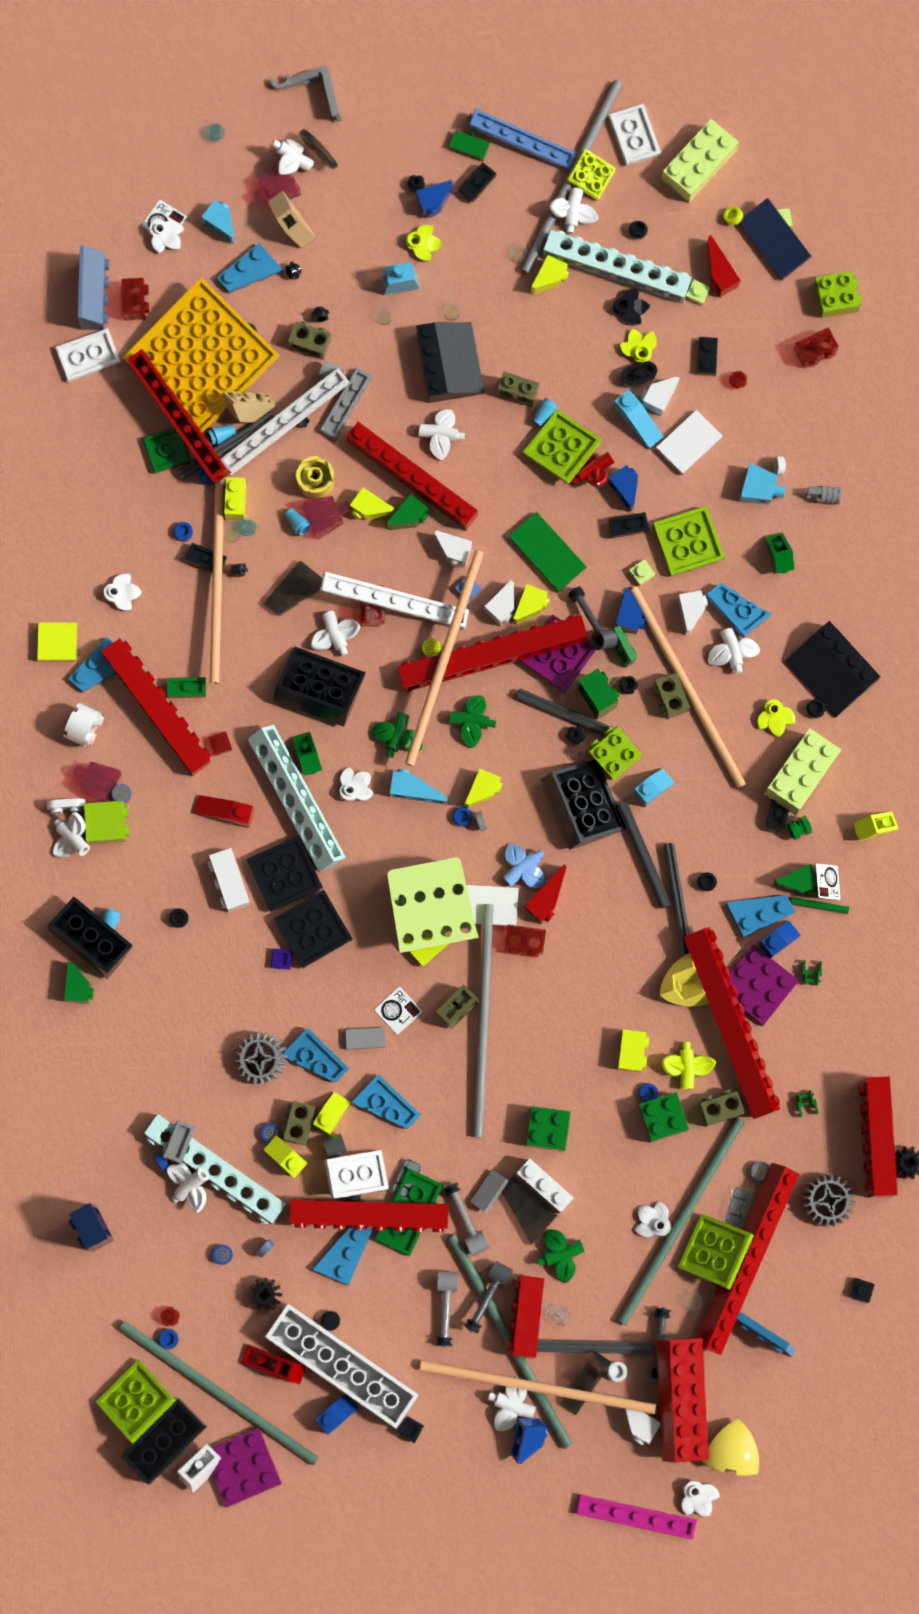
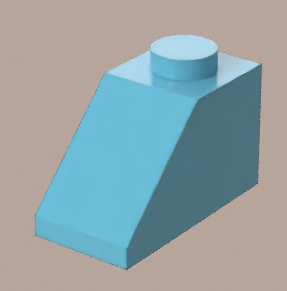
(219, 220)
(653, 787)

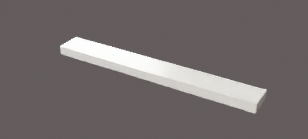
(285, 420)
(389, 599)

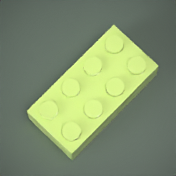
(699, 160)
(802, 771)

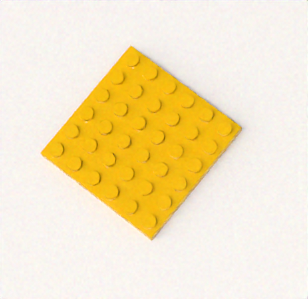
(205, 351)

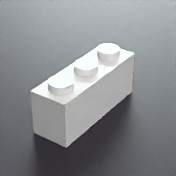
(228, 880)
(544, 1186)

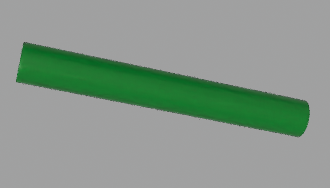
(820, 905)

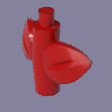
(594, 470)

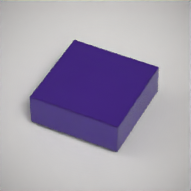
(281, 959)

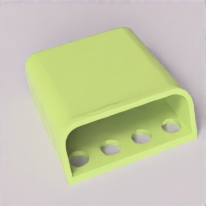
(429, 902)

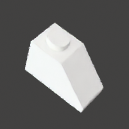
(659, 395)
(455, 549)
(502, 605)
(692, 608)
(641, 1426)
(198, 1468)

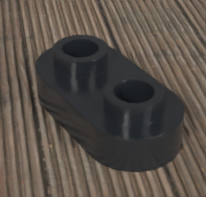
(638, 374)
(778, 814)

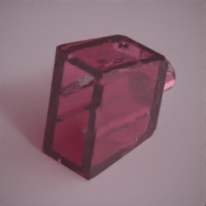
(273, 184)
(325, 514)
(97, 780)

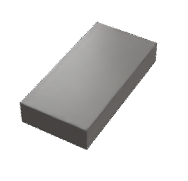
(365, 1038)
(179, 1141)
(489, 1191)

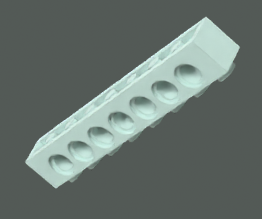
(623, 274)
(296, 798)
(275, 1205)

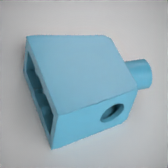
(399, 278)
(760, 486)

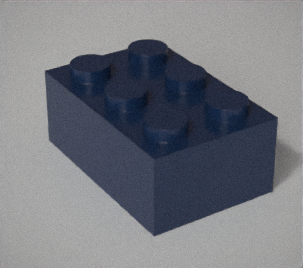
(90, 1227)

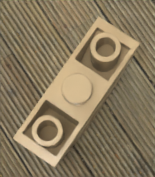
(290, 219)
(248, 405)

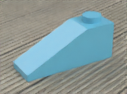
(637, 418)
(408, 786)

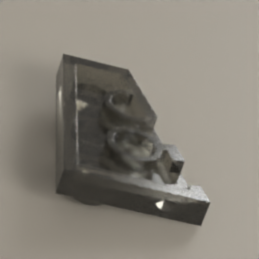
(296, 587)
(528, 1209)

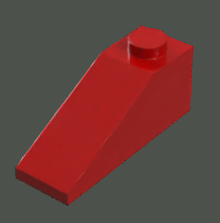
(722, 275)
(224, 810)
(545, 900)
(273, 1364)

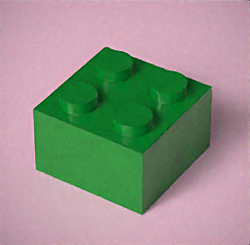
(598, 693)
(663, 1117)
(548, 1129)

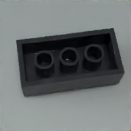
(164, 1441)

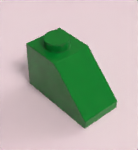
(409, 514)
(780, 553)
(307, 753)
(800, 881)
(77, 986)

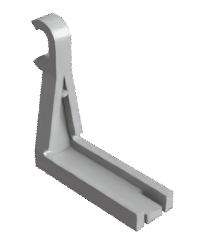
(312, 77)

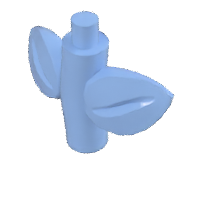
(524, 867)

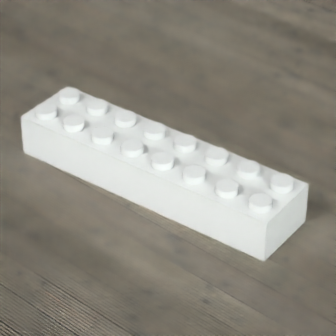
(342, 1365)

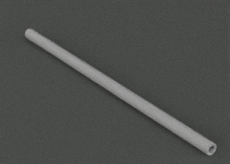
(565, 189)
(483, 1020)

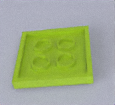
(562, 446)
(688, 541)
(715, 1251)
(135, 1401)

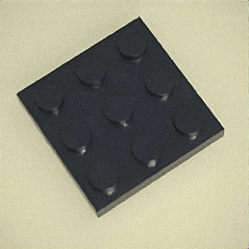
(284, 873)
(313, 929)

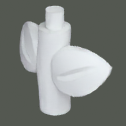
(291, 157)
(573, 210)
(441, 433)
(335, 633)
(732, 651)
(71, 837)
(189, 1185)
(511, 1407)

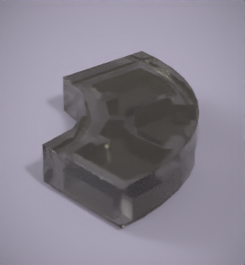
(313, 144)

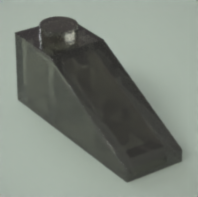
(587, 1380)

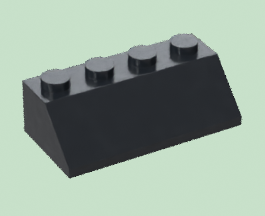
(90, 937)

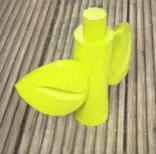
(687, 1066)

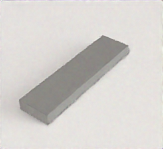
(346, 404)

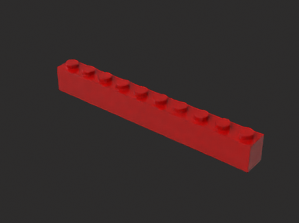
(496, 652)
(732, 1022)
(762, 1224)

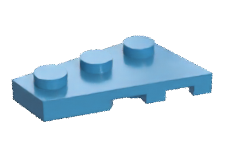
(251, 267)
(738, 611)
(93, 669)
(759, 913)
(316, 1056)
(386, 1103)
(344, 1255)
(765, 1335)

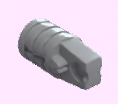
(824, 494)

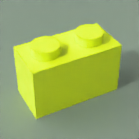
(235, 498)
(632, 1051)

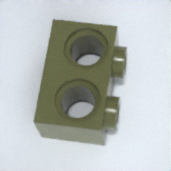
(307, 344)
(518, 389)
(676, 694)
(457, 1006)
(723, 1112)
(304, 1124)

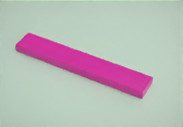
(636, 1516)

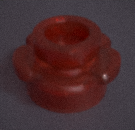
(738, 375)
(170, 1311)

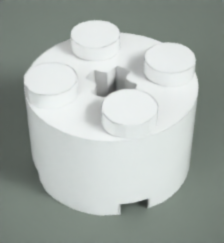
(82, 725)

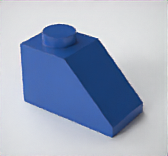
(433, 198)
(625, 485)
(630, 614)
(779, 939)
(337, 1413)
(528, 1438)

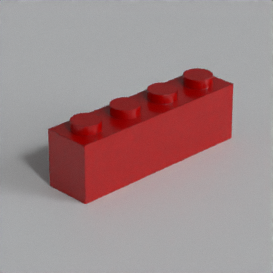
(526, 1317)

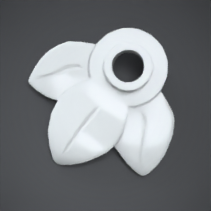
(167, 237)
(125, 592)
(357, 783)
(650, 1219)
(700, 1500)

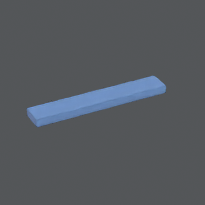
(522, 139)

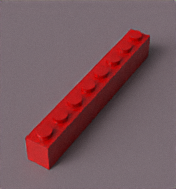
(179, 416)
(412, 476)
(156, 706)
(369, 1214)

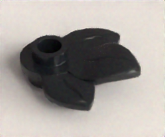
(633, 307)

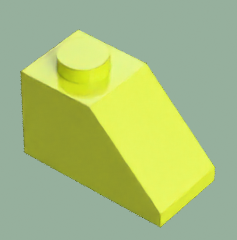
(550, 275)
(370, 506)
(531, 604)
(483, 788)
(875, 826)
(331, 1113)
(285, 1156)

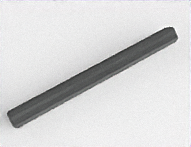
(227, 445)
(561, 711)
(643, 855)
(677, 895)
(598, 1346)

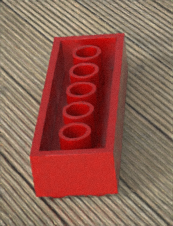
(879, 1137)
(682, 1400)

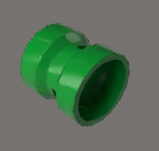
(799, 827)

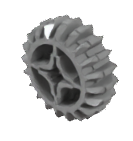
(261, 1066)
(830, 1209)

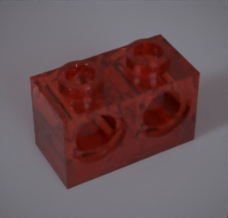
(131, 299)
(813, 344)
(372, 615)
(525, 935)

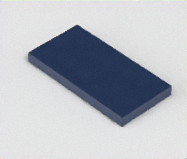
(775, 238)

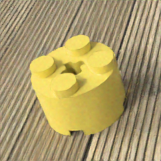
(315, 488)

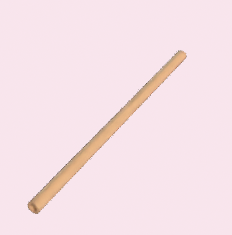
(217, 583)
(444, 658)
(688, 689)
(538, 1387)

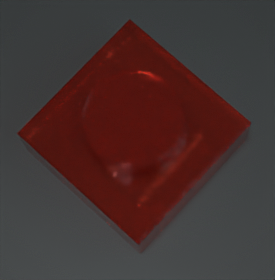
(220, 743)

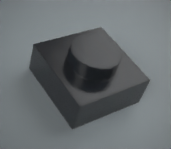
(862, 1290)
(410, 1429)

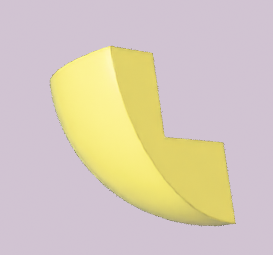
(683, 984)
(734, 1450)

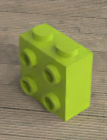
(837, 294)
(614, 752)
(106, 822)

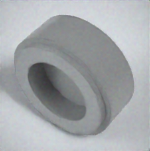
(480, 821)

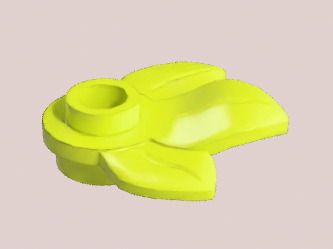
(426, 242)
(638, 343)
(775, 720)

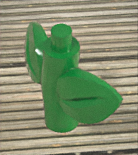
(472, 720)
(395, 735)
(560, 1254)

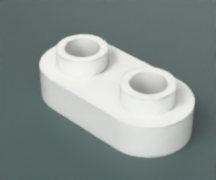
(58, 806)

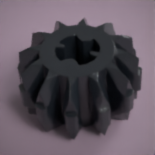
(905, 1156)
(260, 1289)

